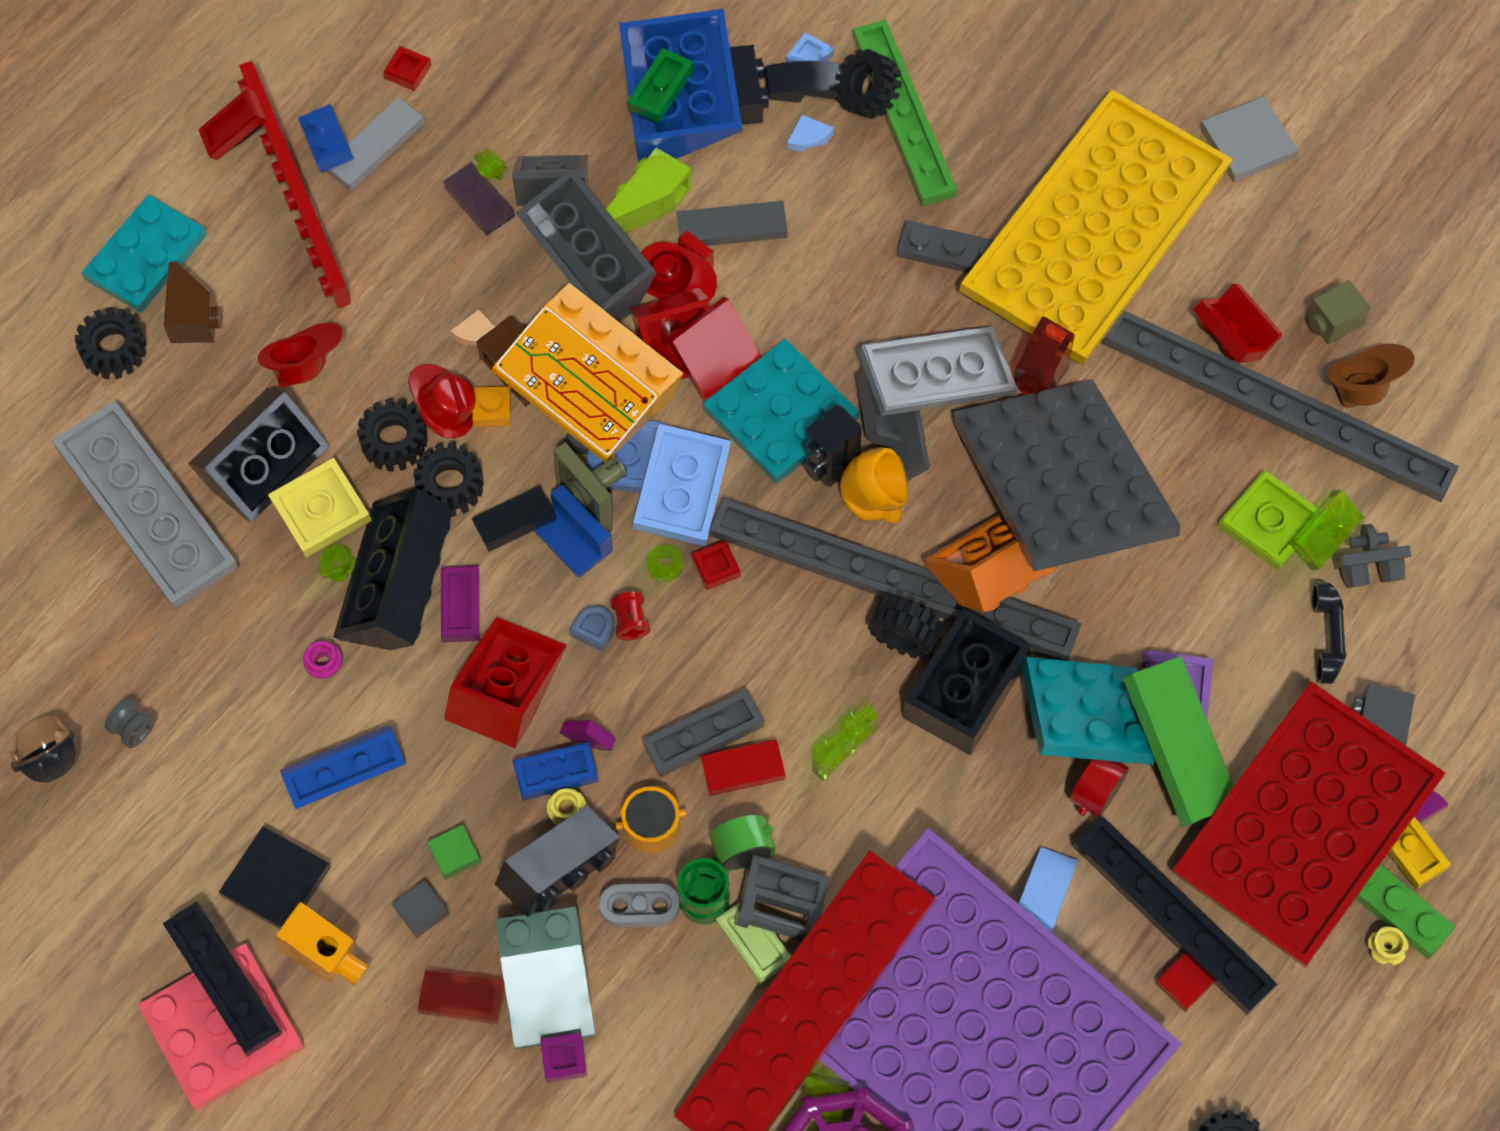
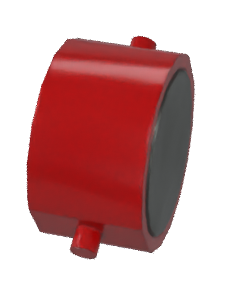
(1098, 786)

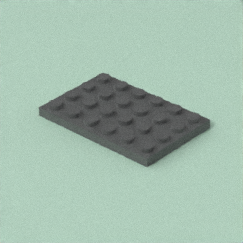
(1065, 475)

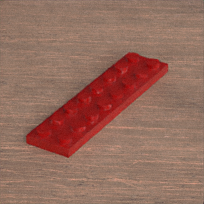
(808, 1001)

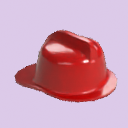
(678, 271)
(300, 355)
(443, 400)

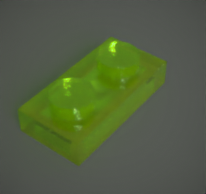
(1326, 529)
(854, 731)

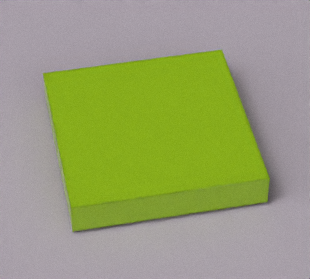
(1267, 519)

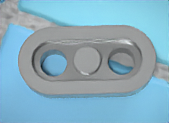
(640, 903)

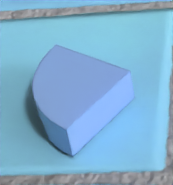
(810, 49)
(809, 134)

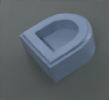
(593, 627)

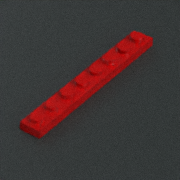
(296, 195)

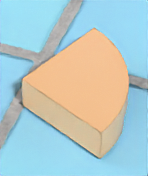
(472, 329)

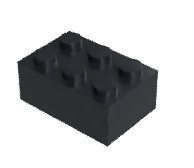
(966, 681)

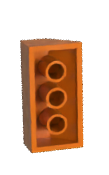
(984, 566)

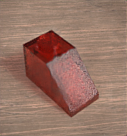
(1044, 358)

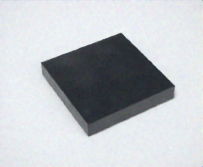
(274, 878)

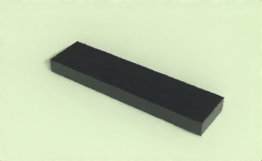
(222, 979)

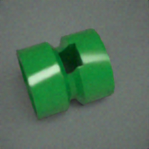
(703, 890)

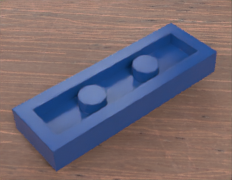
(342, 767)

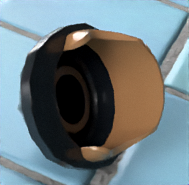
(44, 750)

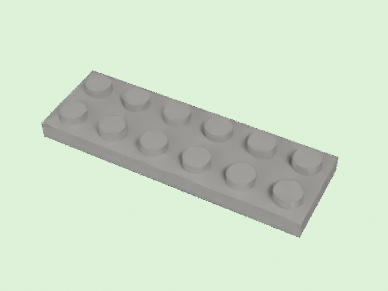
(145, 504)

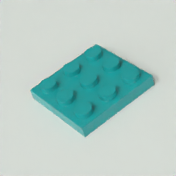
(772, 406)
(1084, 711)

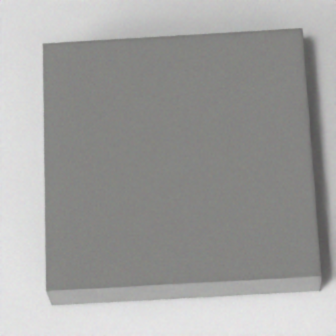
(1250, 137)

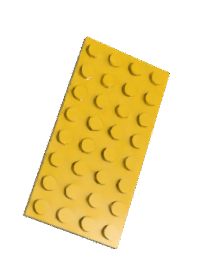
(1097, 224)

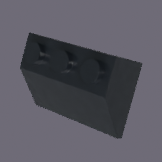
(259, 453)

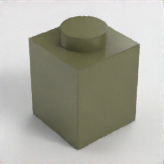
(1338, 312)

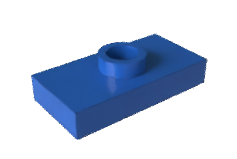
(555, 770)

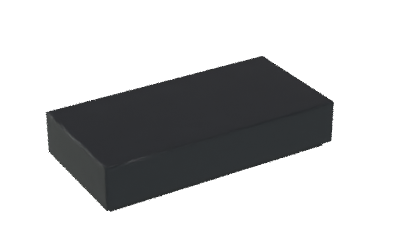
(514, 519)

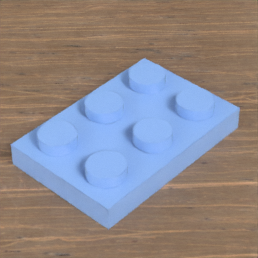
(681, 484)

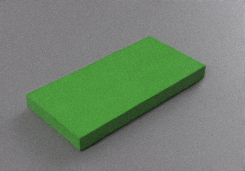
(1180, 739)

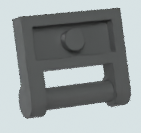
(783, 888)

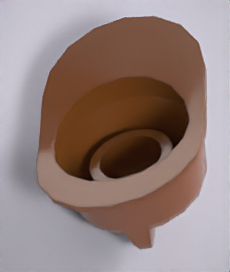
(1367, 375)

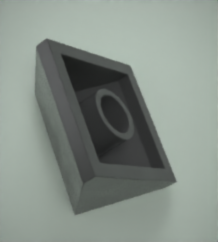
(536, 173)

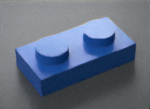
(325, 138)

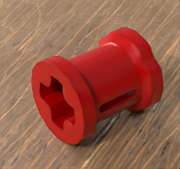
(628, 628)

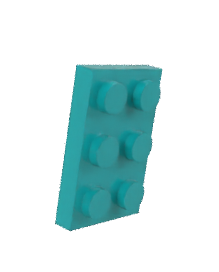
(138, 254)

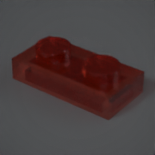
(461, 997)

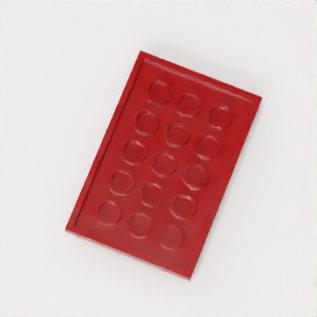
(1308, 823)

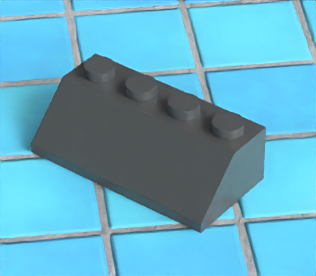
(588, 245)

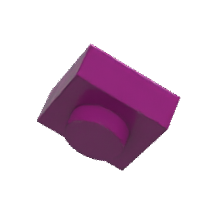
(563, 1058)

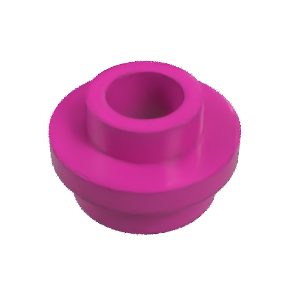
(315, 652)

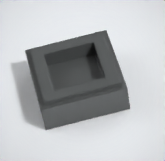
(420, 909)

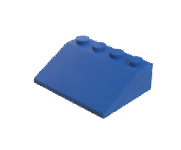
(708, 101)

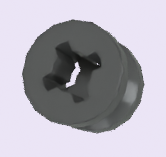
(129, 723)

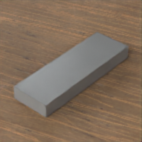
(377, 143)

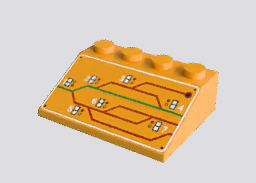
(588, 372)

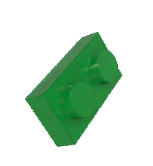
(660, 85)

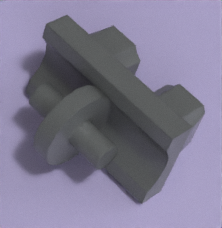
(1390, 560)

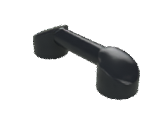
(1327, 600)

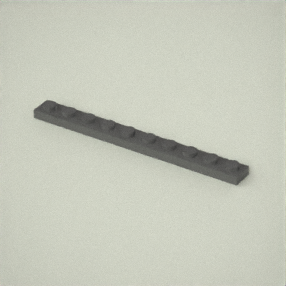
(1282, 405)
(882, 575)

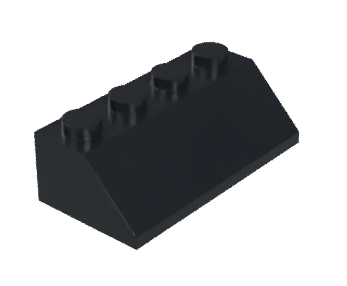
(394, 571)

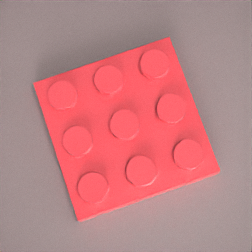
(201, 1044)

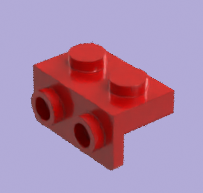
(1238, 325)

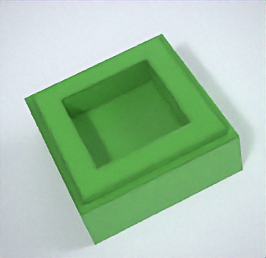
(453, 852)

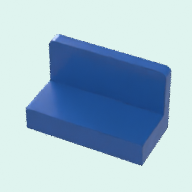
(575, 534)

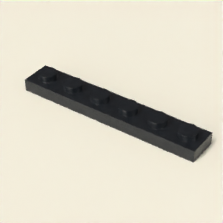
(1174, 915)

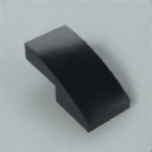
(799, 78)

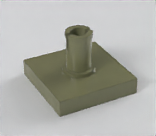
(587, 485)

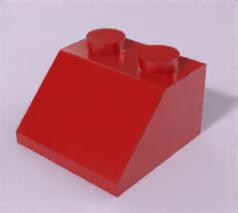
(664, 317)

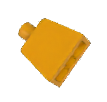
(307, 935)

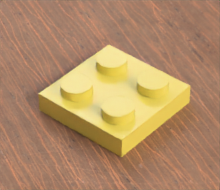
(319, 507)

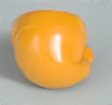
(875, 486)

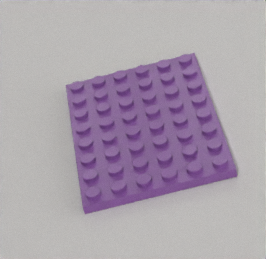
(994, 1018)

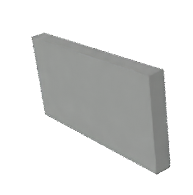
(937, 370)

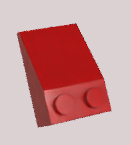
(503, 682)

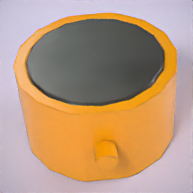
(650, 819)

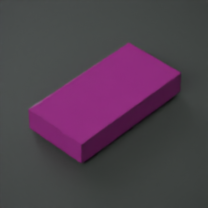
(460, 604)

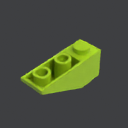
(652, 191)

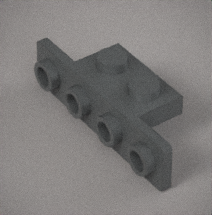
(897, 431)

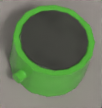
(740, 840)

